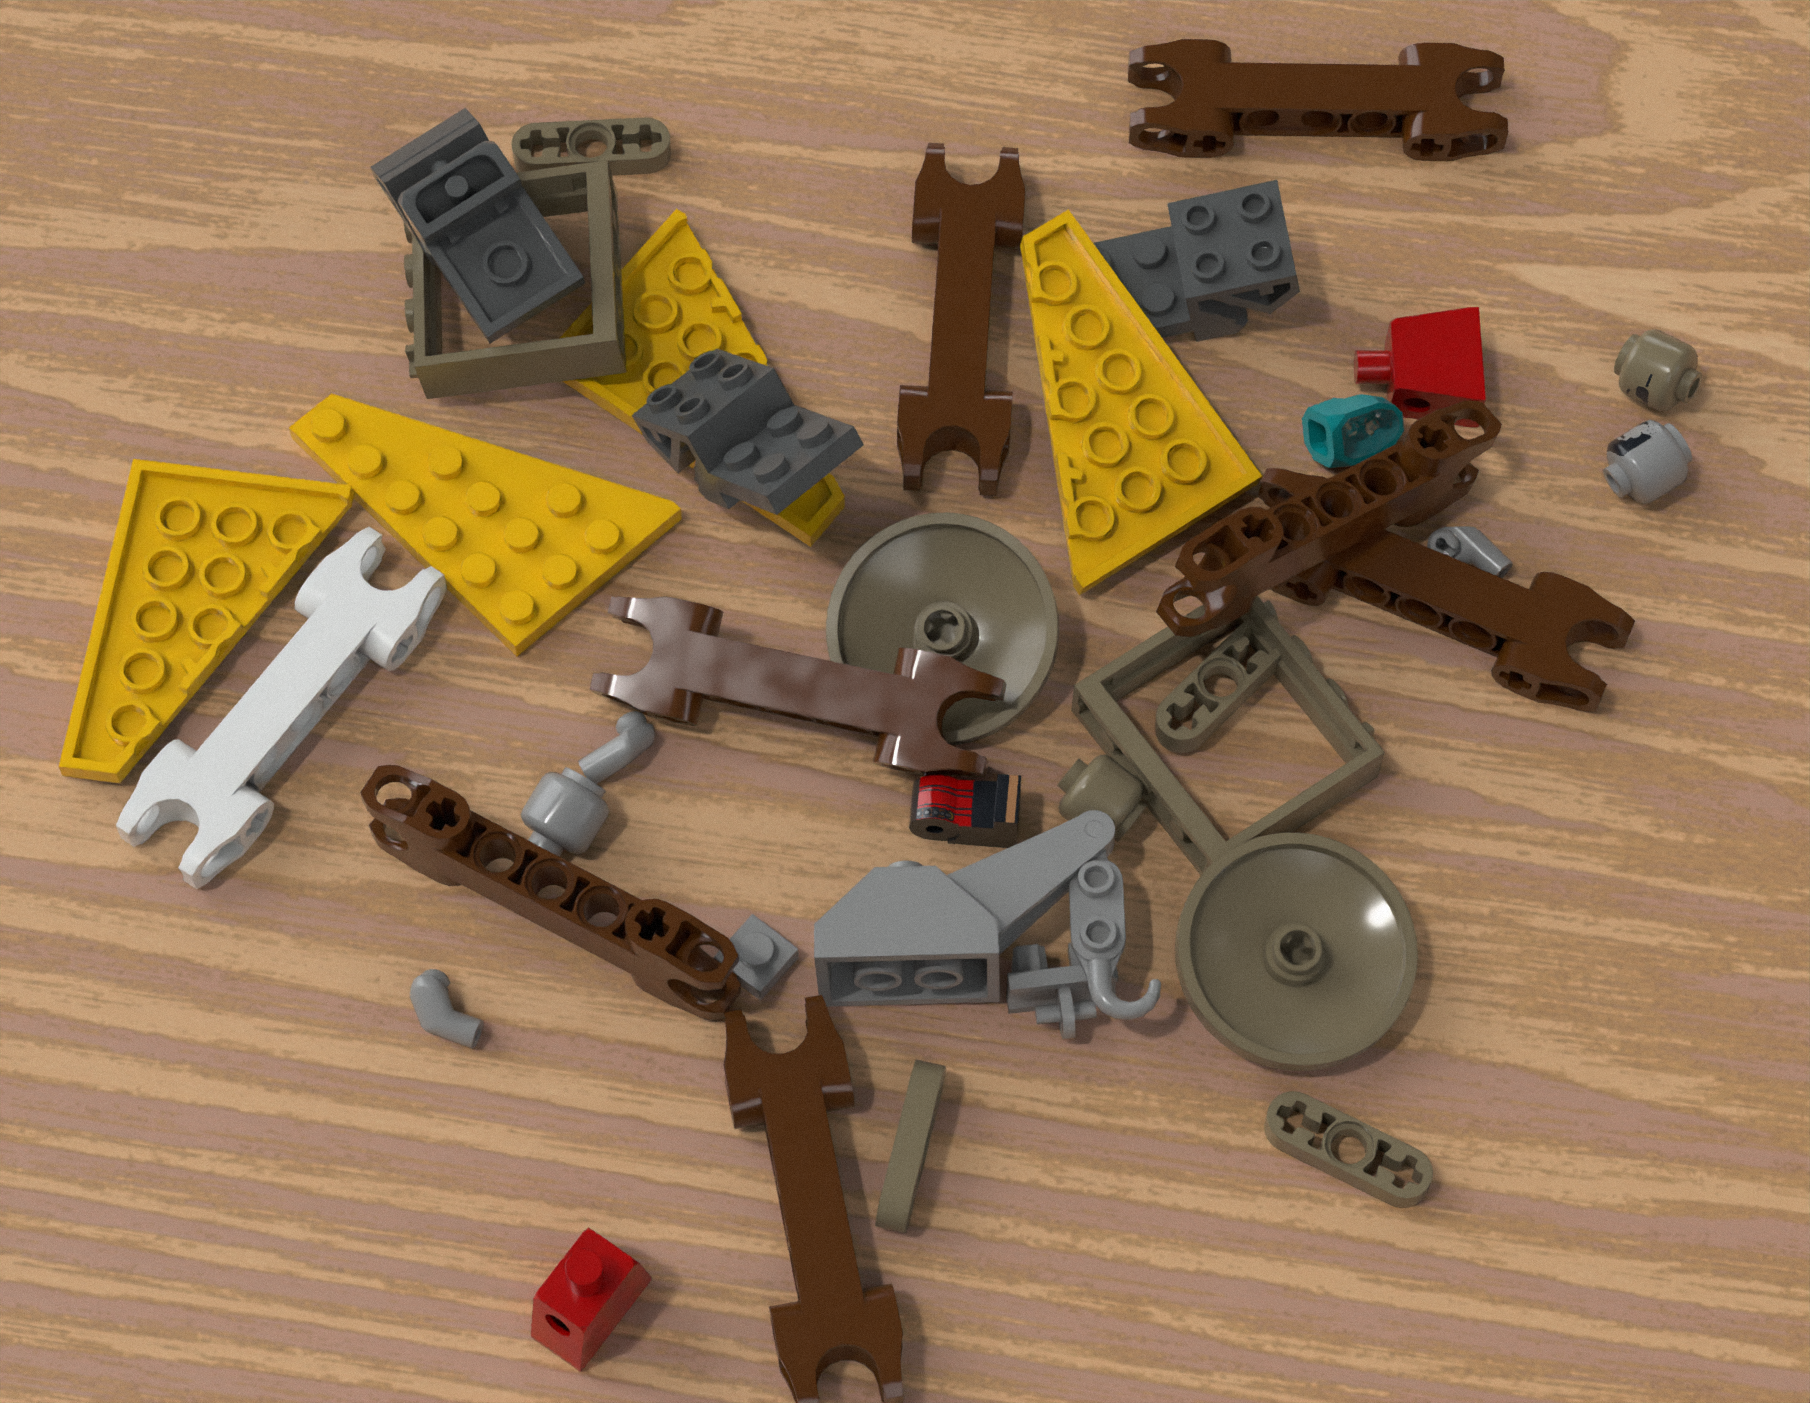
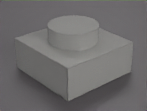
(762, 956)

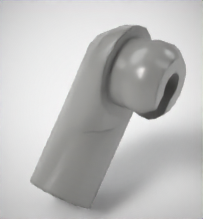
(1471, 547)
(616, 754)
(436, 1012)

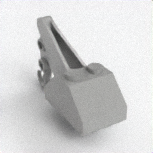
(939, 937)

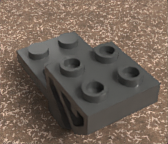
(478, 224)
(1210, 263)
(742, 433)

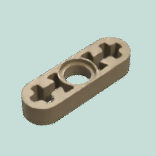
(573, 133)
(1214, 709)
(910, 1146)
(1396, 1152)

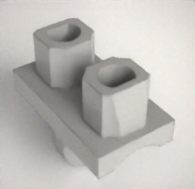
(1052, 993)

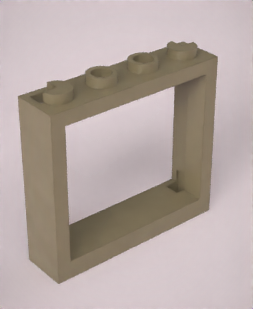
(603, 353)
(1165, 797)

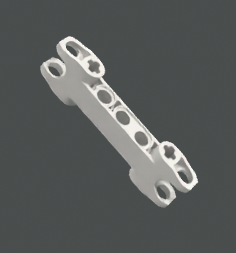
(224, 777)

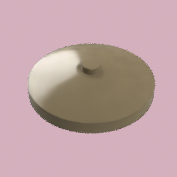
(955, 592)
(1296, 951)

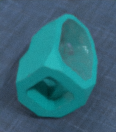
(1351, 429)

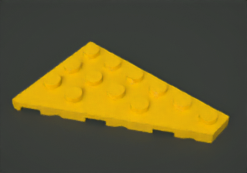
(671, 317)
(1125, 420)
(503, 527)
(181, 587)

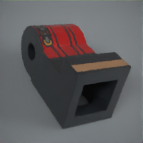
(966, 810)

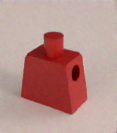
(1428, 362)
(589, 1295)

